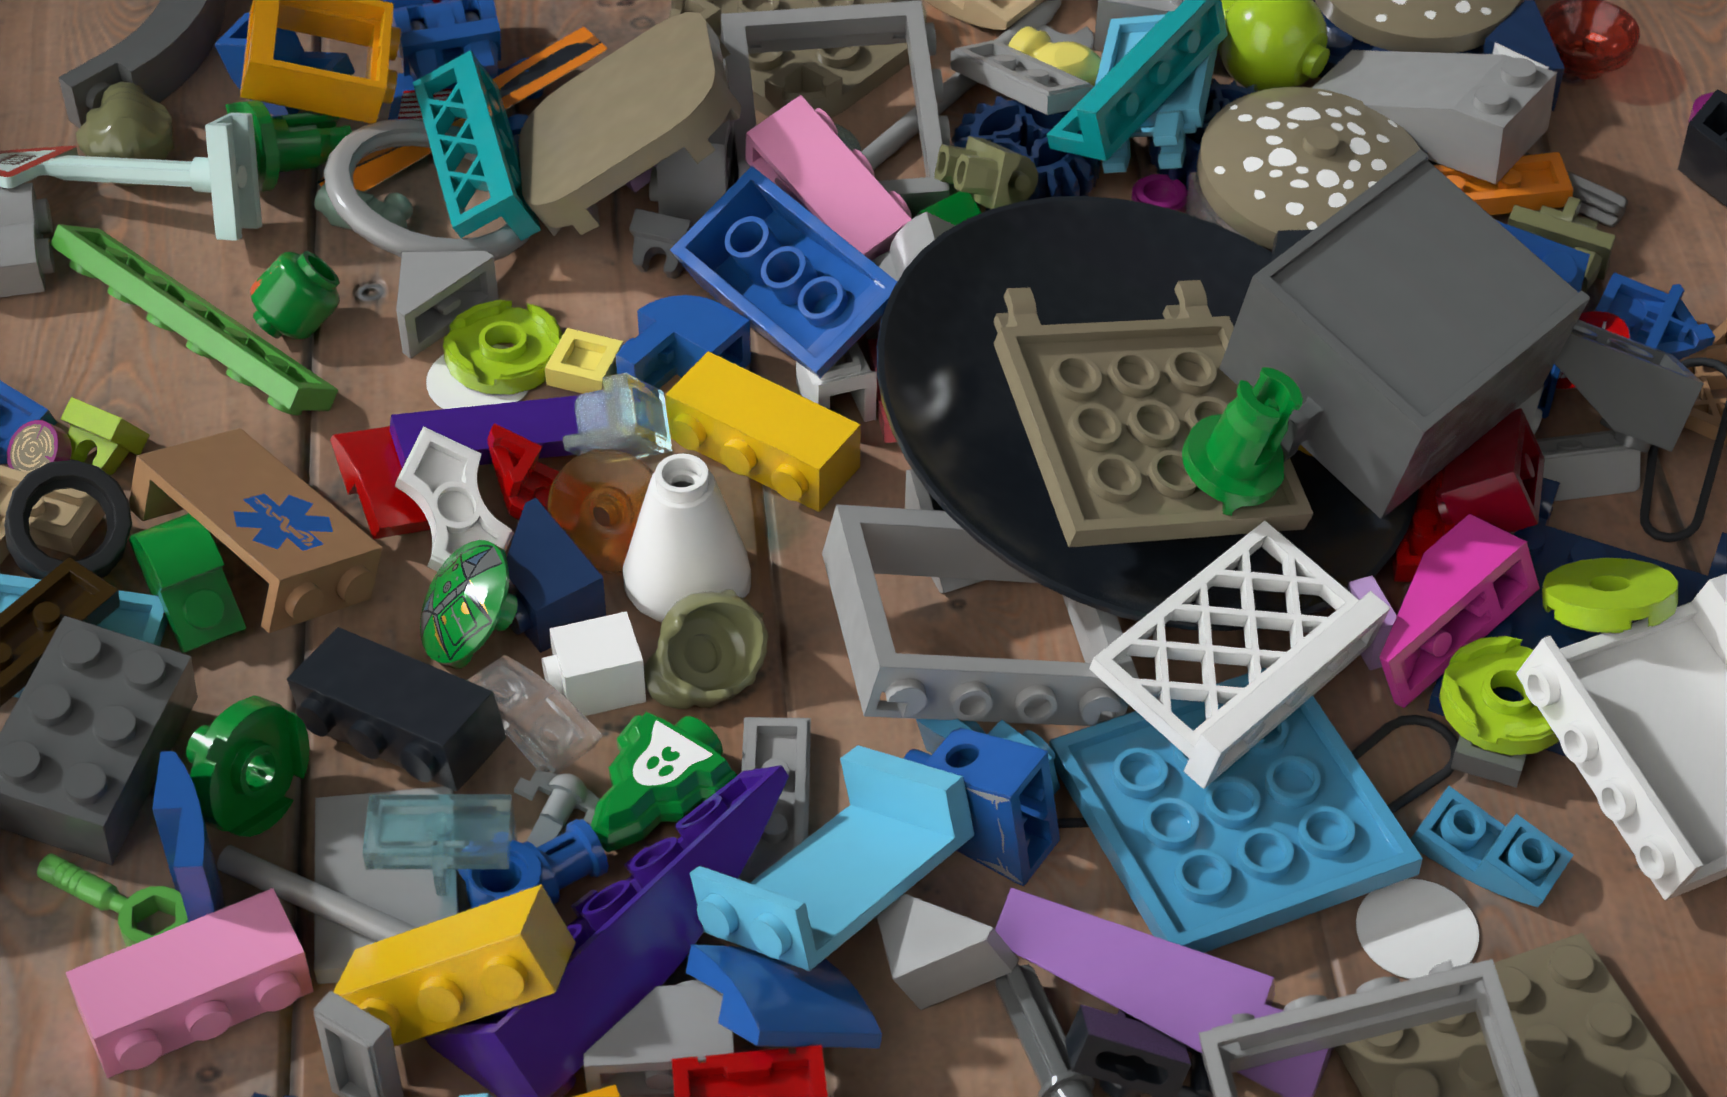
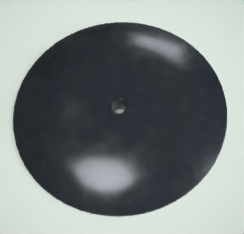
(967, 440)

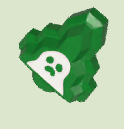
(658, 777)

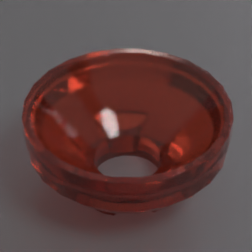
(1594, 29)

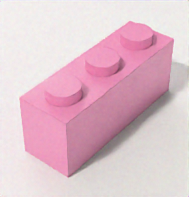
(811, 164)
(190, 983)

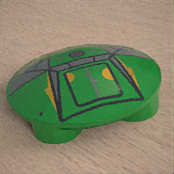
(466, 603)

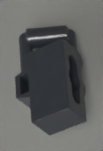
(1133, 1057)

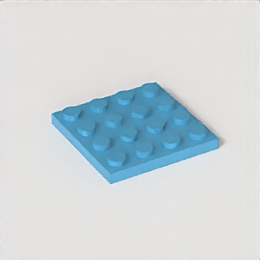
(1253, 849)

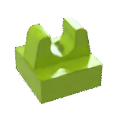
(100, 429)

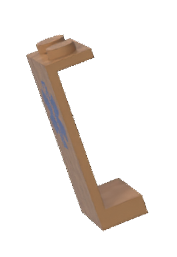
(267, 518)

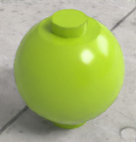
(1273, 42)

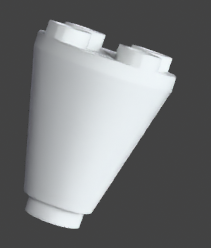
(683, 540)

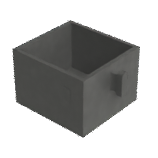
(1403, 331)

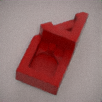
(518, 469)

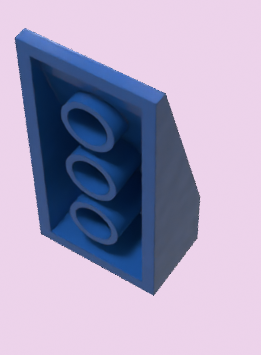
(785, 272)

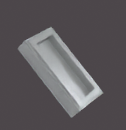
(356, 1050)

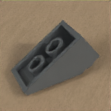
(1631, 385)

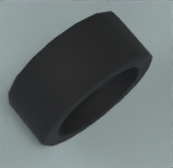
(64, 476)

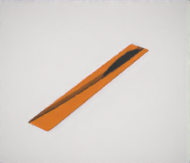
(513, 87)

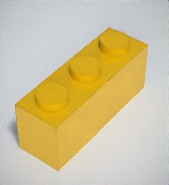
(763, 431)
(461, 966)

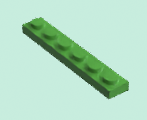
(205, 327)

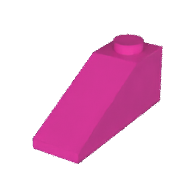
(1456, 597)

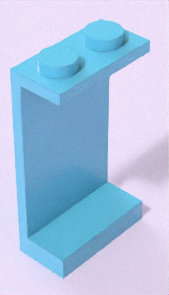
(848, 871)

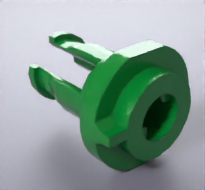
(289, 140)
(1239, 452)

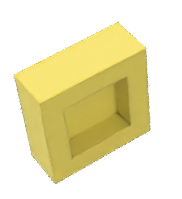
(582, 361)

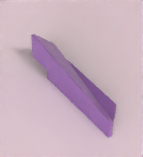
(1152, 980)

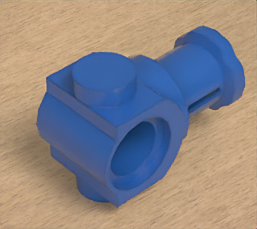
(550, 864)

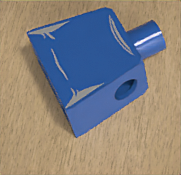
(1007, 800)

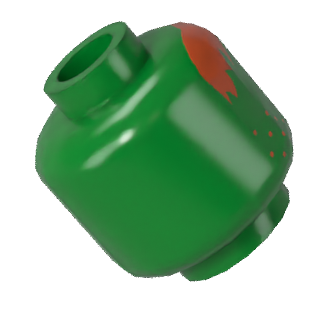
(295, 295)

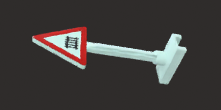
(226, 172)

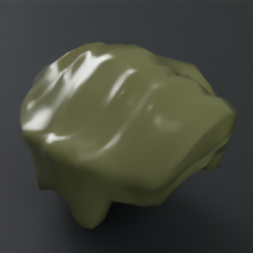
(127, 126)
(706, 651)

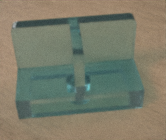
(622, 418)
(439, 833)

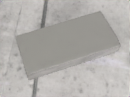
(1590, 465)

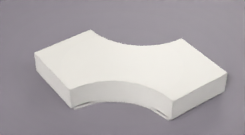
(444, 485)

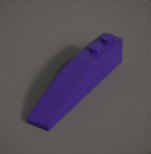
(623, 949)

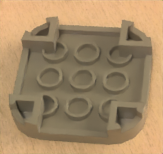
(824, 76)
(624, 119)

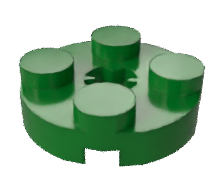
(248, 765)

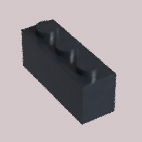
(397, 709)

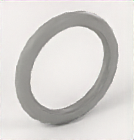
(374, 227)

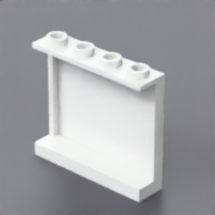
(1649, 733)

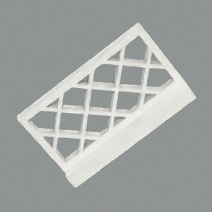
(1270, 695)

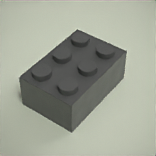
(91, 738)

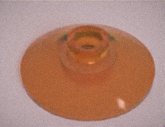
(606, 481)

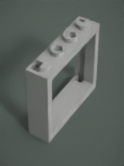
(845, 27)
(952, 687)
(1374, 1010)

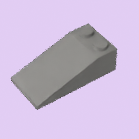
(1457, 106)

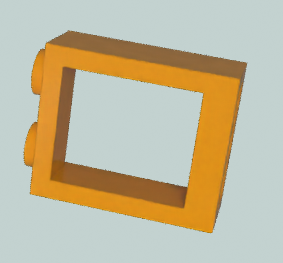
(317, 89)

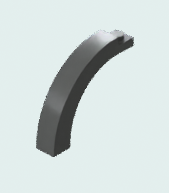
(154, 56)

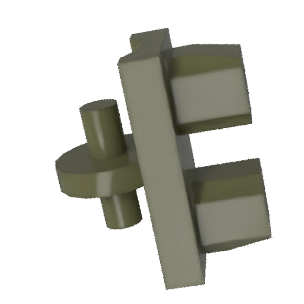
(987, 172)
(1570, 230)

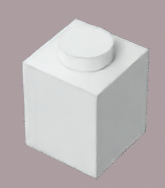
(596, 664)

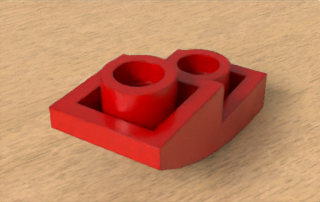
(371, 470)

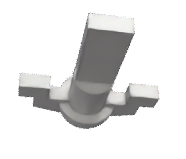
(565, 794)

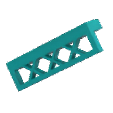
(1141, 80)
(483, 134)

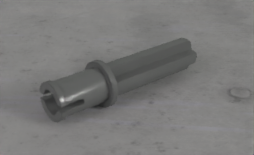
(1041, 1034)

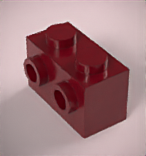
(1496, 478)

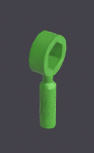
(107, 897)

